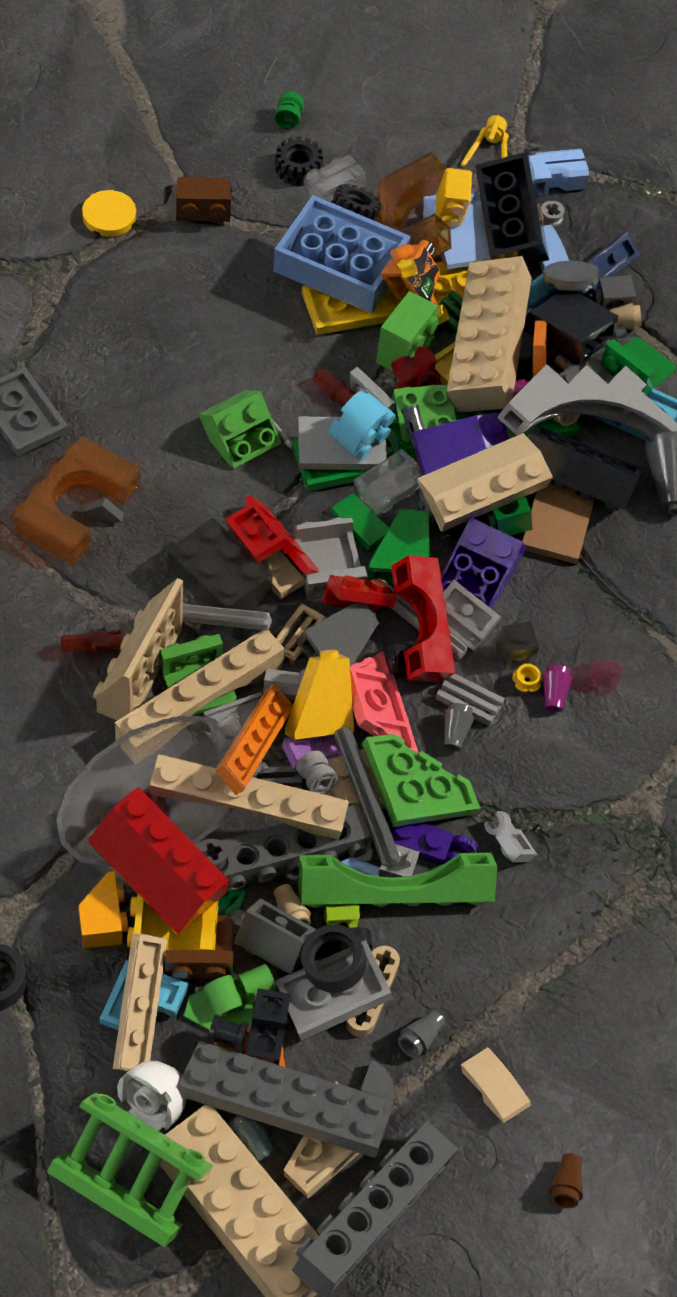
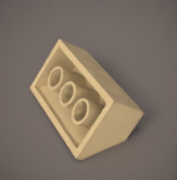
(485, 481)

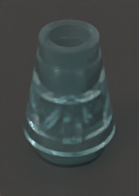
(252, 1136)

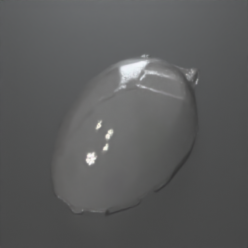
(130, 765)

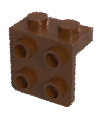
(203, 199)
(204, 963)

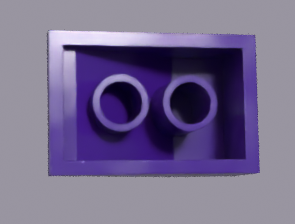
(457, 440)

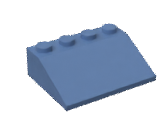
(338, 253)

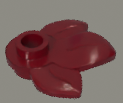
(413, 370)

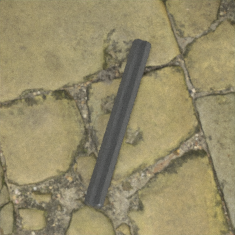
(367, 797)

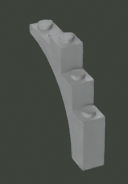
(589, 394)

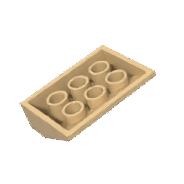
(139, 661)

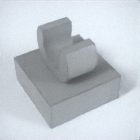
(407, 863)

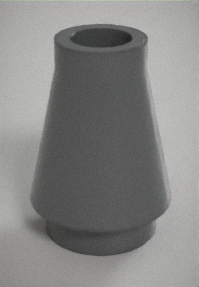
(457, 723)
(419, 1036)

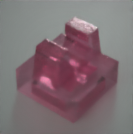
(605, 668)

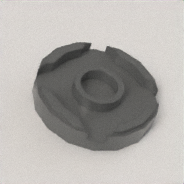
(571, 275)

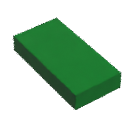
(366, 525)

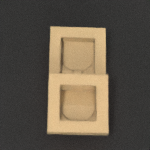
(496, 1084)

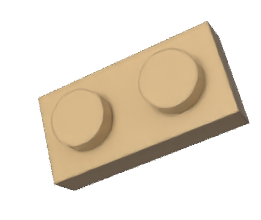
(285, 576)

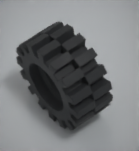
(297, 150)
(357, 201)

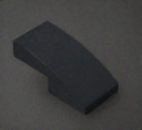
(268, 1025)

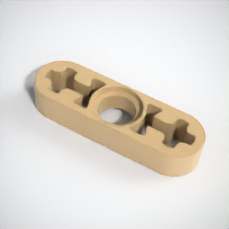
(389, 975)

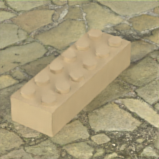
(489, 335)
(244, 1205)

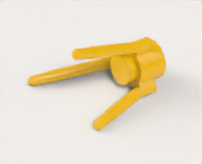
(493, 132)

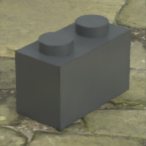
(273, 935)

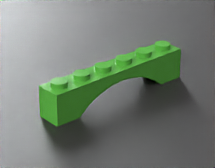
(461, 879)

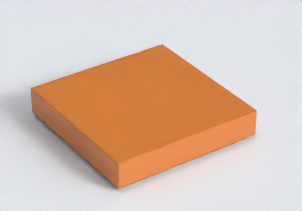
(539, 346)

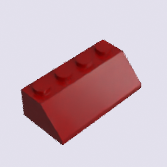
(158, 861)

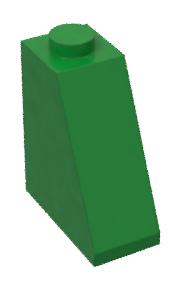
(405, 537)

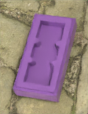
(297, 748)

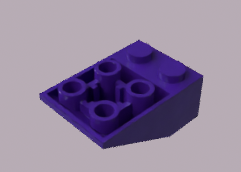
(483, 561)

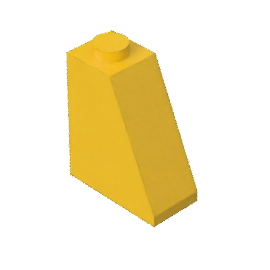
(322, 698)

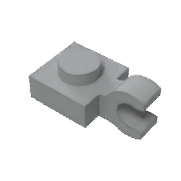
(512, 841)

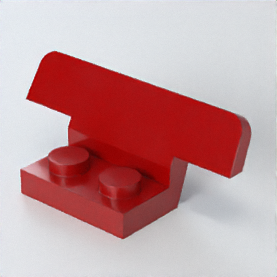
(264, 535)

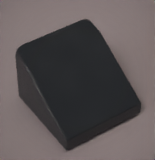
(395, 658)

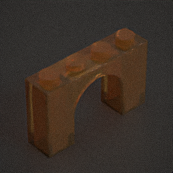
(407, 188)
(82, 466)

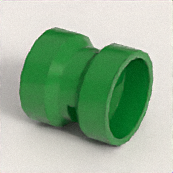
(289, 110)

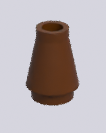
(567, 1185)

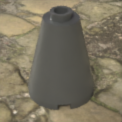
(663, 465)

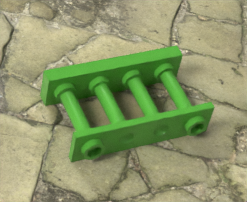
(101, 1185)

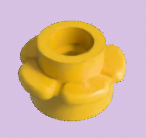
(530, 672)

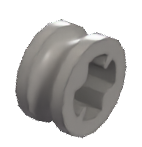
(555, 208)

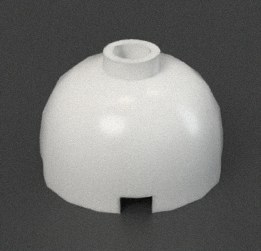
(153, 1093)

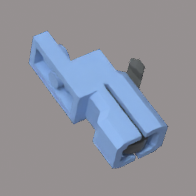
(558, 169)

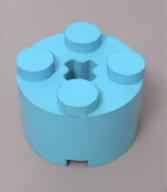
(362, 424)

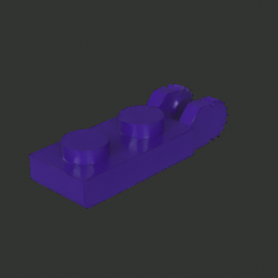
(431, 841)

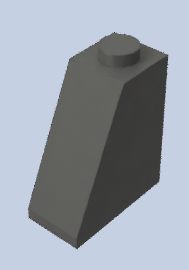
(342, 631)

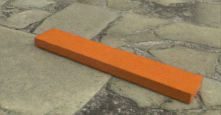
(254, 739)

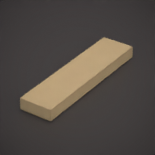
(140, 1001)

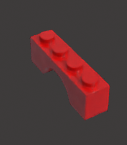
(420, 584)

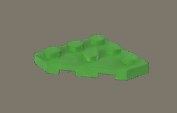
(415, 784)

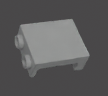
(331, 550)

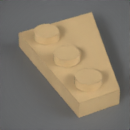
(315, 1164)

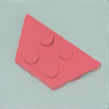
(378, 700)

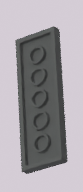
(286, 1098)

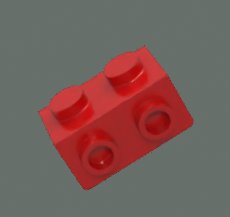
(349, 589)

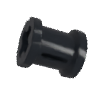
(227, 1033)

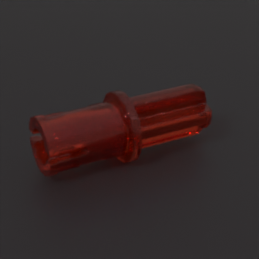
(336, 389)
(92, 641)

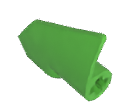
(229, 997)

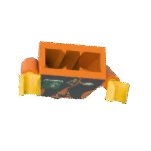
(414, 271)

